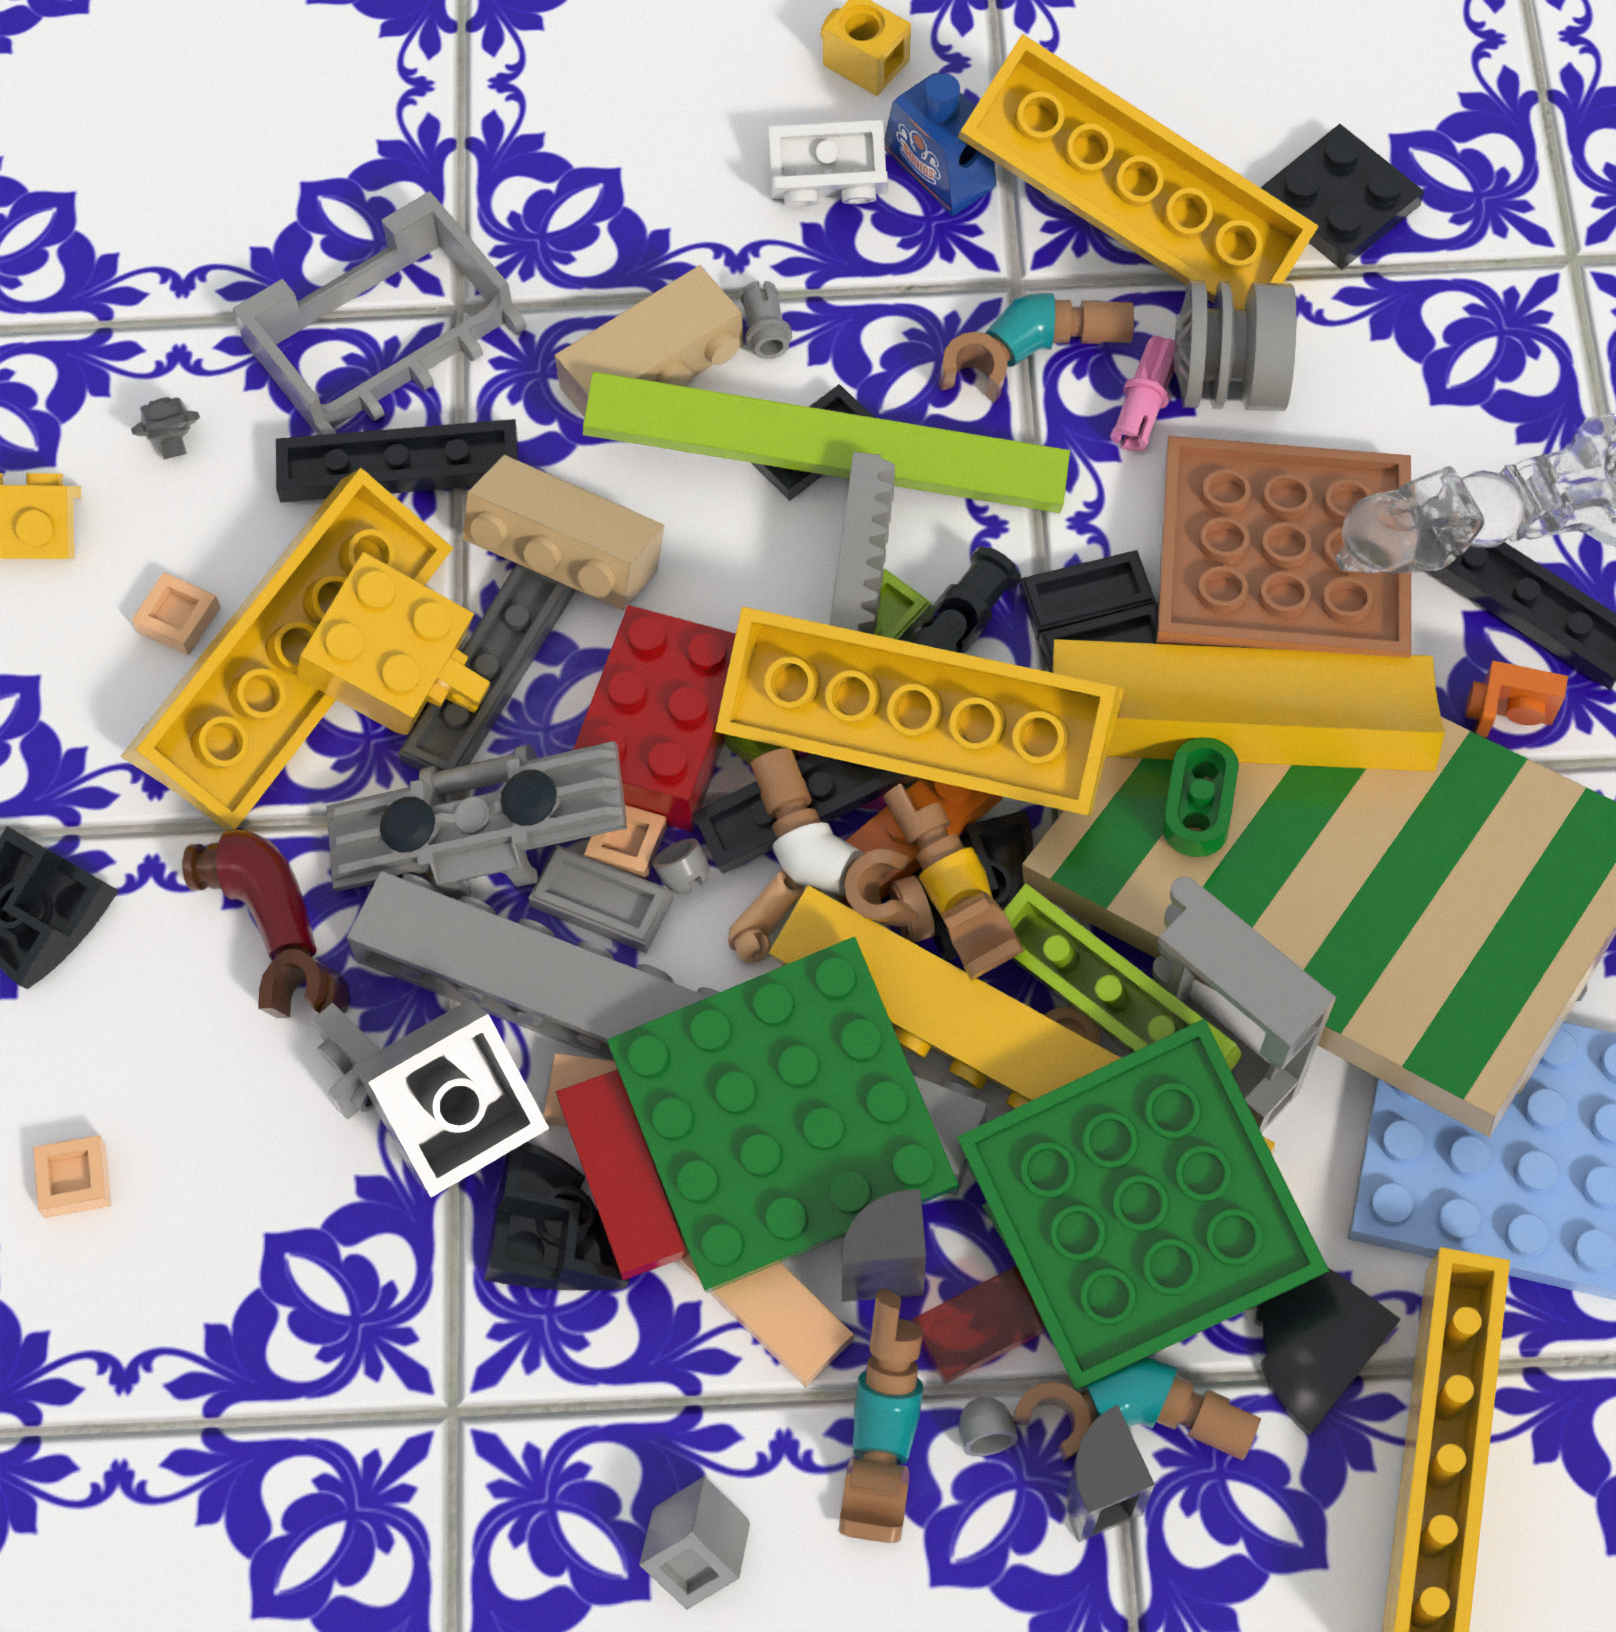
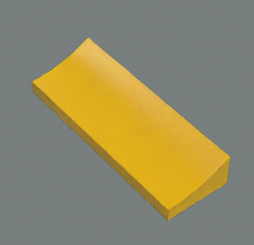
(1133, 176)
(240, 703)
(1266, 703)
(918, 710)

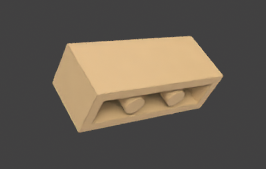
(658, 339)
(563, 532)

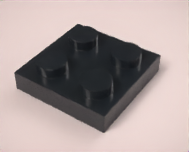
(1346, 193)

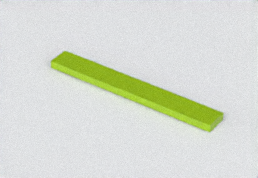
(824, 441)

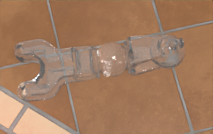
(1442, 514)

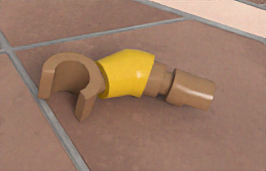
(956, 886)

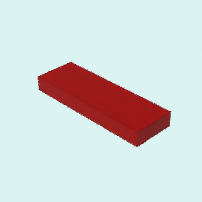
(621, 1174)

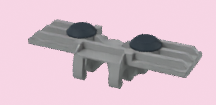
(481, 835)

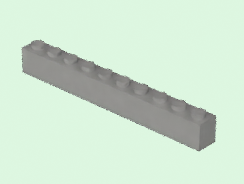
(553, 985)

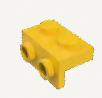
(37, 518)

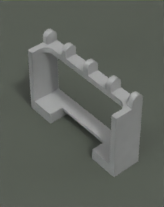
(410, 235)
(1255, 978)

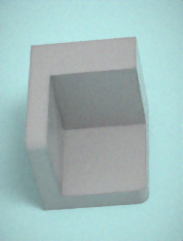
(695, 1543)

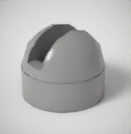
(682, 864)
(986, 1427)

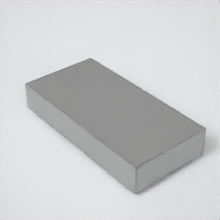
(601, 898)

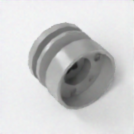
(1237, 345)

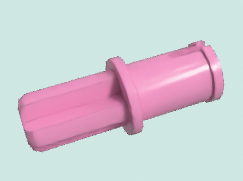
(1145, 395)

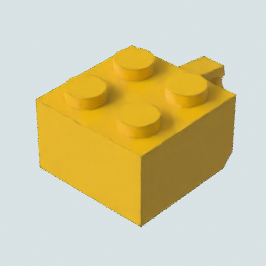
(391, 648)

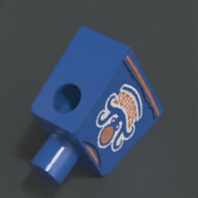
(925, 143)

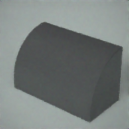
(885, 1248)
(1107, 1478)

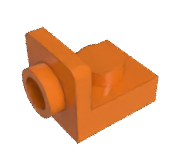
(1516, 692)

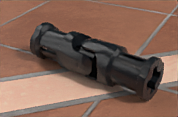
(967, 606)

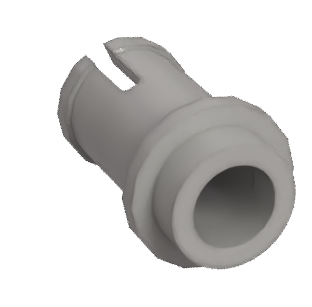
(767, 331)

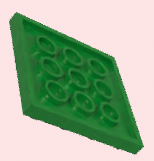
(779, 1113)
(1141, 1204)

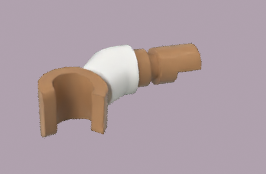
(814, 854)

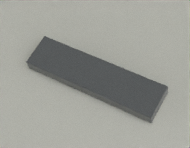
(500, 653)

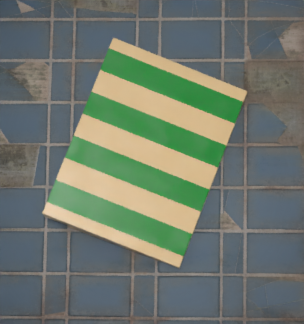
(1429, 902)

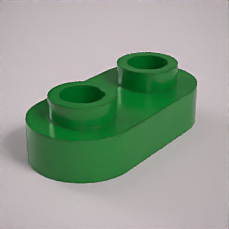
(1200, 801)

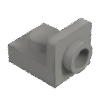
(342, 1048)

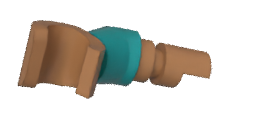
(1030, 326)
(1146, 1395)
(883, 1427)

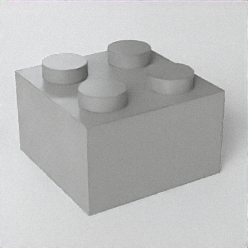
(451, 1097)

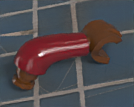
(263, 879)

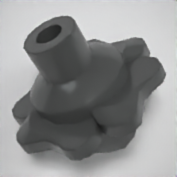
(166, 423)

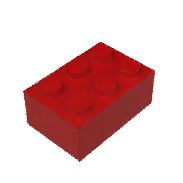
(662, 710)

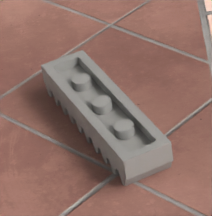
(863, 543)

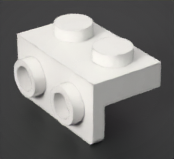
(827, 161)

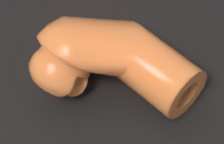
(751, 929)

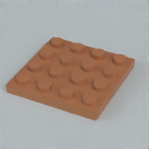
(1257, 545)

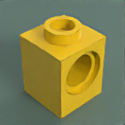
(866, 44)

